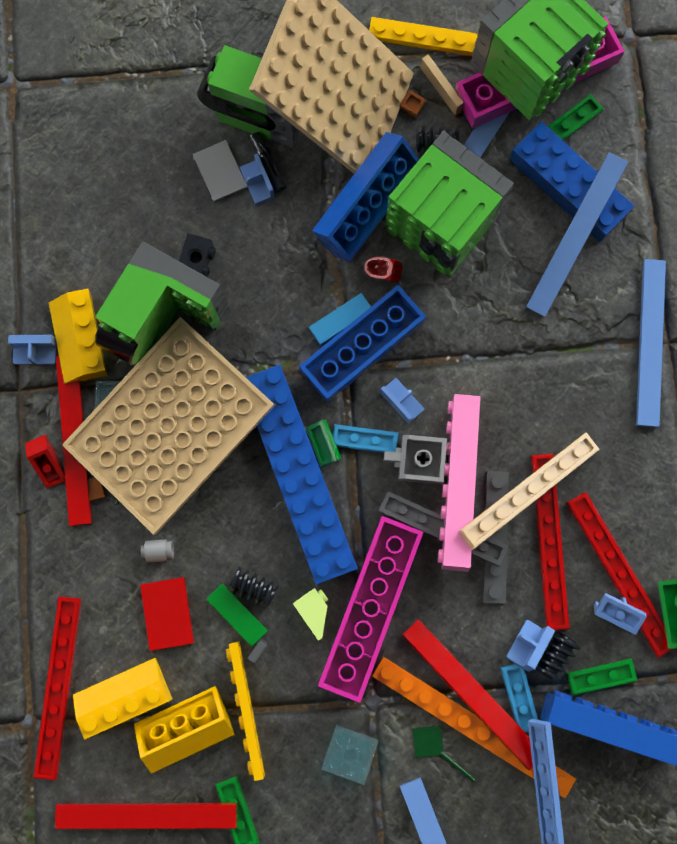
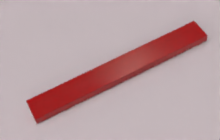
(75, 473)
(551, 553)
(619, 570)
(57, 688)
(470, 692)
(145, 815)

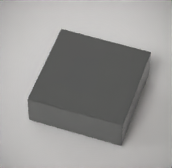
(258, 651)

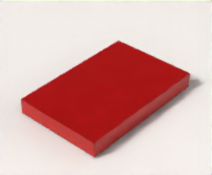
(167, 613)

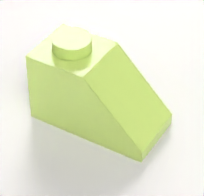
(313, 610)

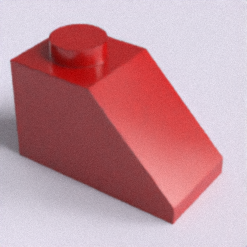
(45, 461)

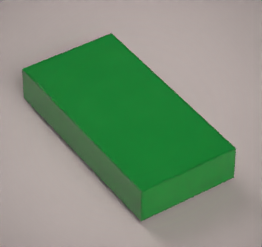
(323, 443)

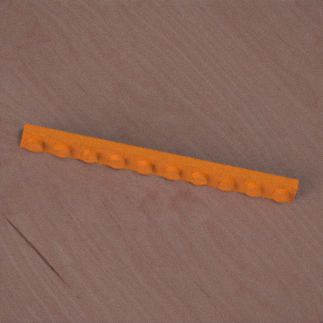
(455, 716)

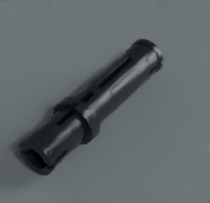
(267, 162)

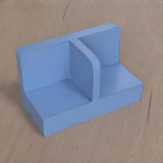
(257, 181)
(33, 349)
(401, 400)
(620, 613)
(530, 645)

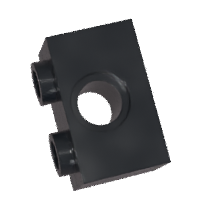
(194, 247)

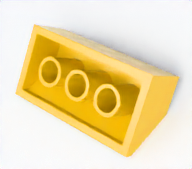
(75, 336)
(120, 698)
(183, 730)

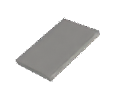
(220, 171)

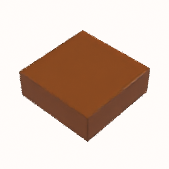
(412, 104)
(96, 489)

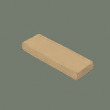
(441, 85)

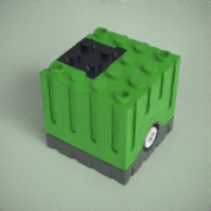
(537, 49)
(446, 203)

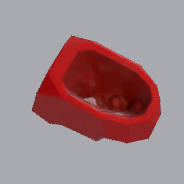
(384, 269)

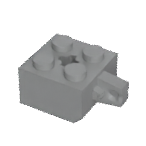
(411, 449)

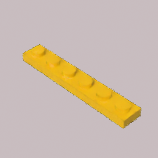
(423, 36)
(247, 720)

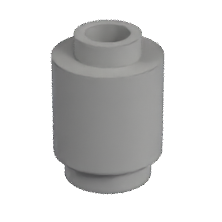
(157, 550)

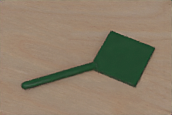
(429, 743)

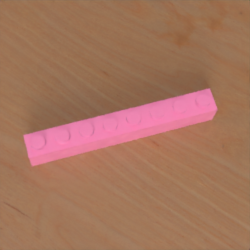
(460, 481)

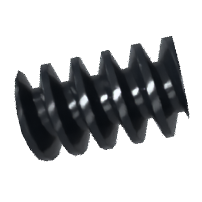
(426, 139)
(253, 588)
(557, 657)

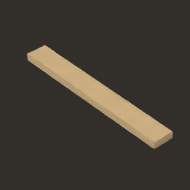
(528, 491)

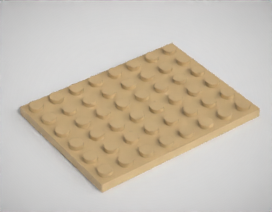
(331, 79)
(168, 425)

